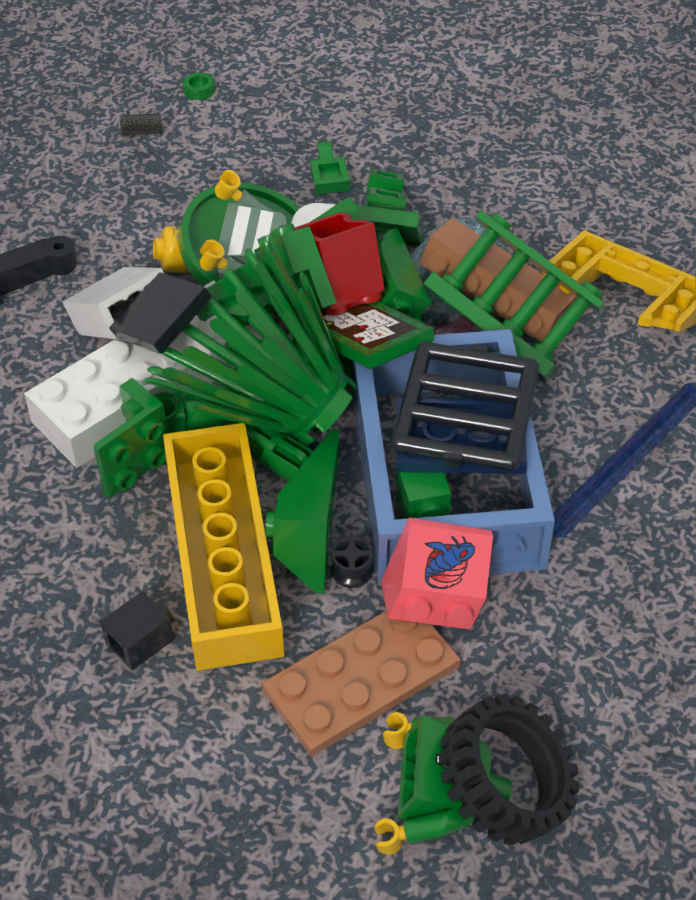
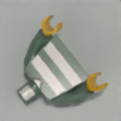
(243, 224)

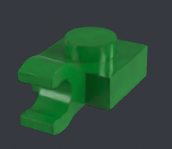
(327, 172)

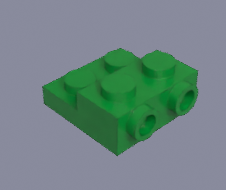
(299, 254)

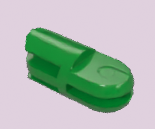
(277, 451)

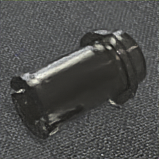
(140, 124)

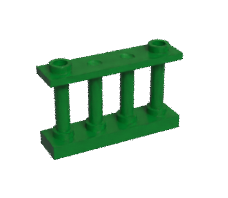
(480, 309)

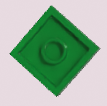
(384, 219)

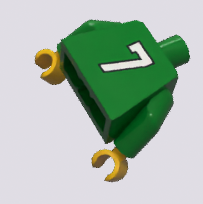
(422, 793)

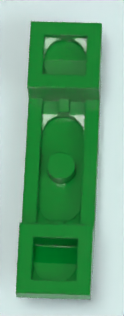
(385, 190)

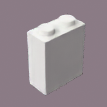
(104, 301)

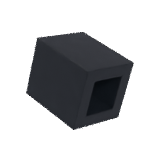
(138, 630)

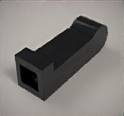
(36, 262)

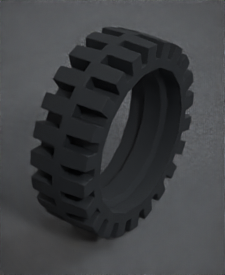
(479, 794)

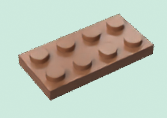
(358, 679)

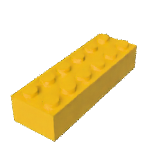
(223, 548)

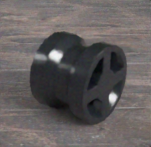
(352, 551)

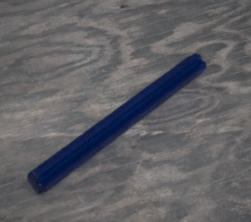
(624, 460)

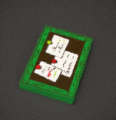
(375, 333)

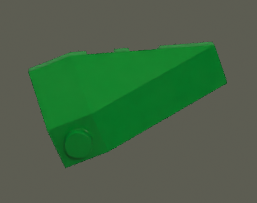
(305, 514)

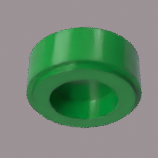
(199, 86)

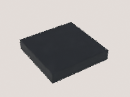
(160, 312)

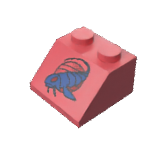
(438, 574)

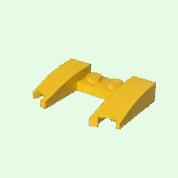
(592, 256)

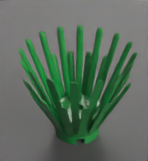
(281, 385)

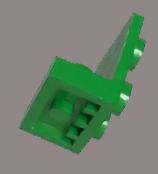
(136, 443)

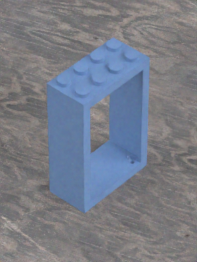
(520, 535)

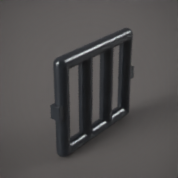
(453, 453)

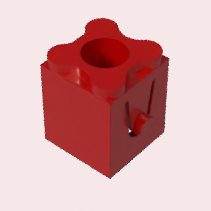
(350, 260)

